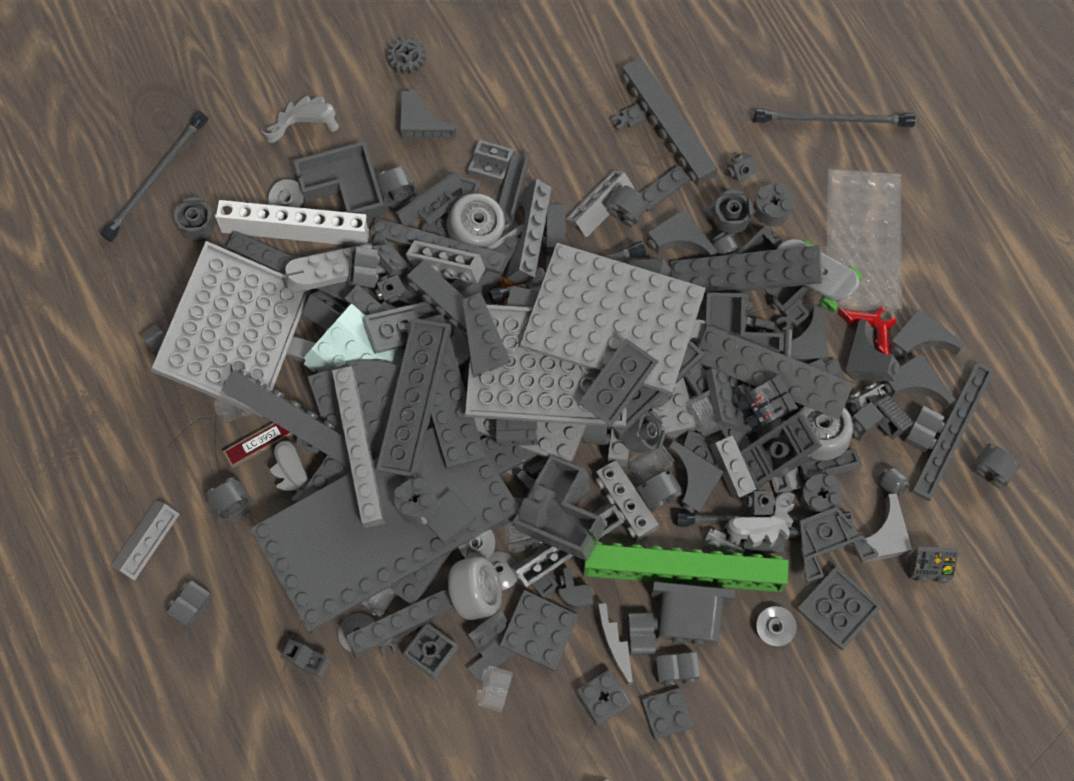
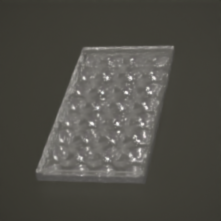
(866, 235)

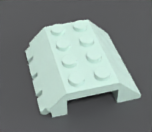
(347, 343)

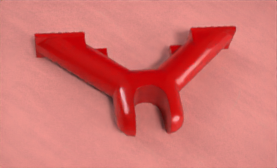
(875, 321)

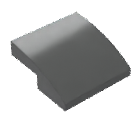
(490, 162)

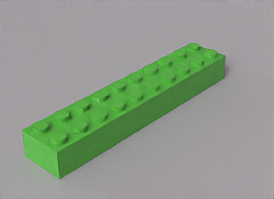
(687, 567)

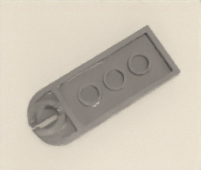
(321, 269)

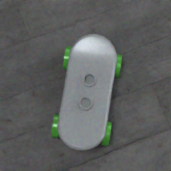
(837, 280)

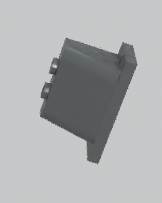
(690, 612)

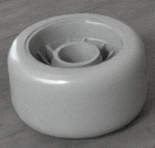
(478, 207)
(832, 433)
(474, 588)

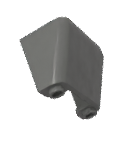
(782, 297)

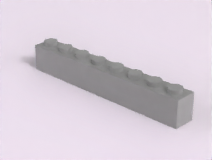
(358, 447)

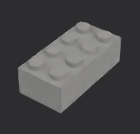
(674, 413)

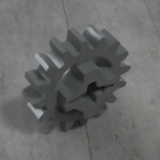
(407, 55)

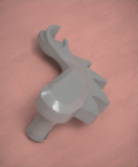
(304, 111)
(290, 468)
(760, 528)

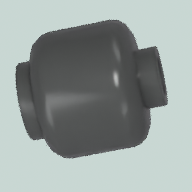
(725, 244)
(894, 481)

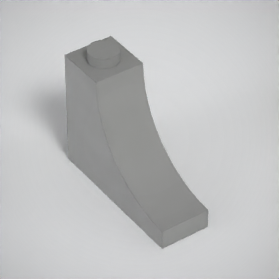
(892, 538)

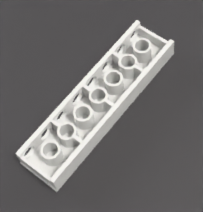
(292, 227)

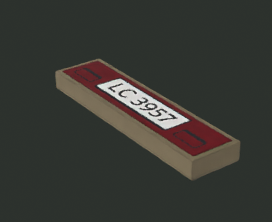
(256, 444)

